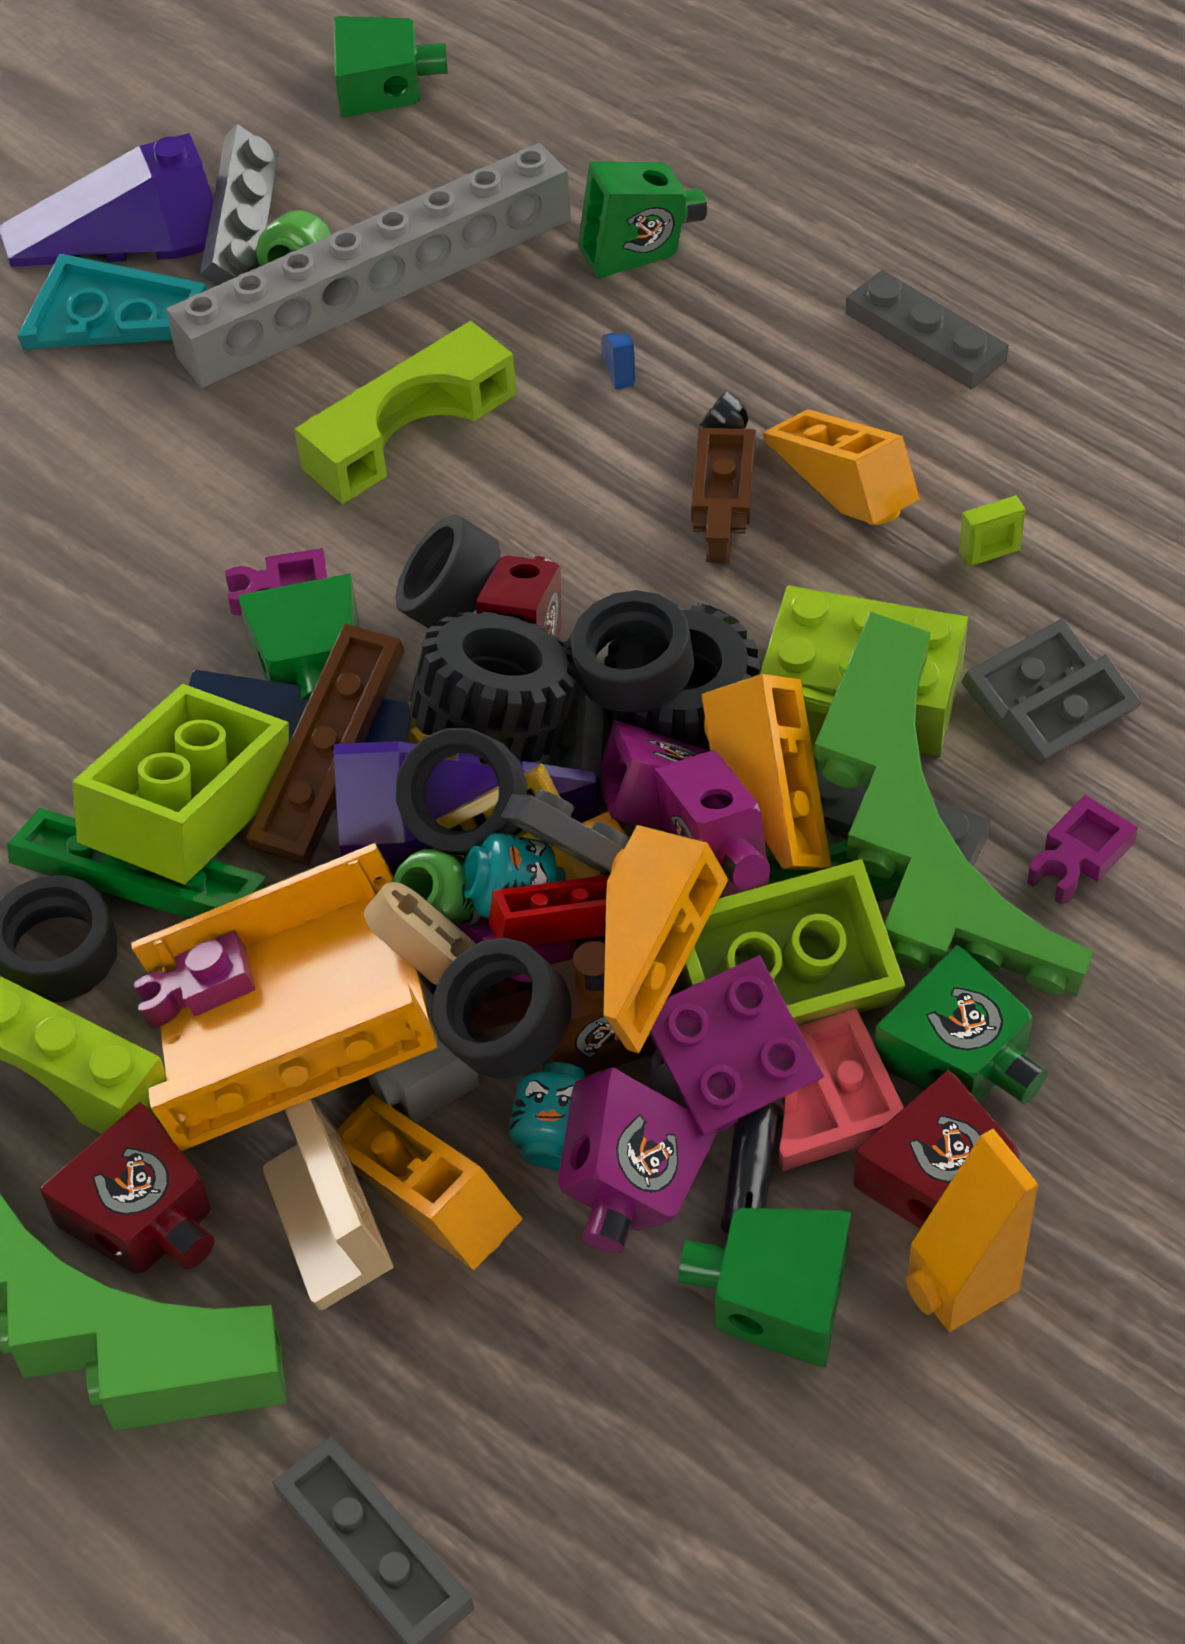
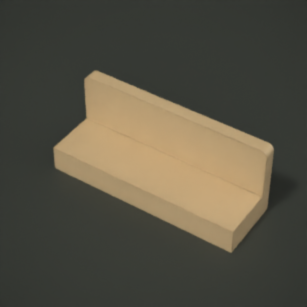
(325, 1210)

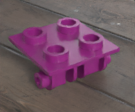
(732, 1046)

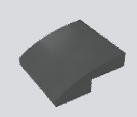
(1050, 691)

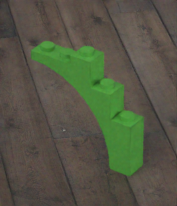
(898, 831)
(139, 1355)

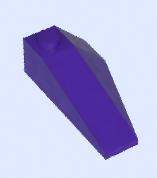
(137, 203)
(369, 808)

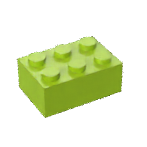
(819, 633)
(179, 783)
(815, 937)

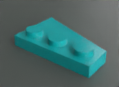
(101, 305)

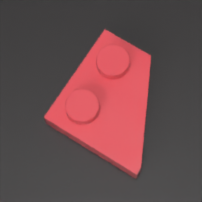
(845, 1104)

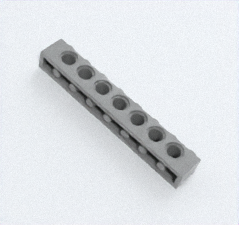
(369, 264)

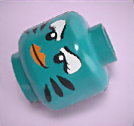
(507, 863)
(542, 1113)

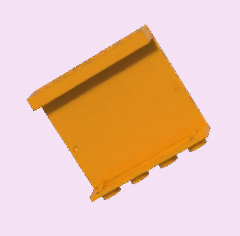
(323, 1008)

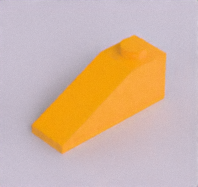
(848, 463)
(767, 744)
(654, 915)
(428, 1181)
(975, 1236)

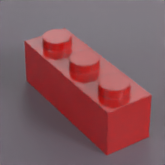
(550, 911)

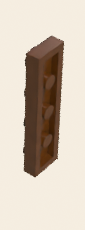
(336, 713)

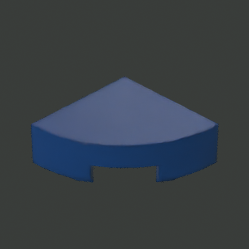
(619, 359)

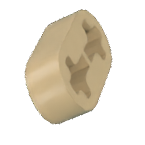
(415, 930)

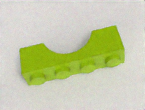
(455, 376)
(75, 1059)

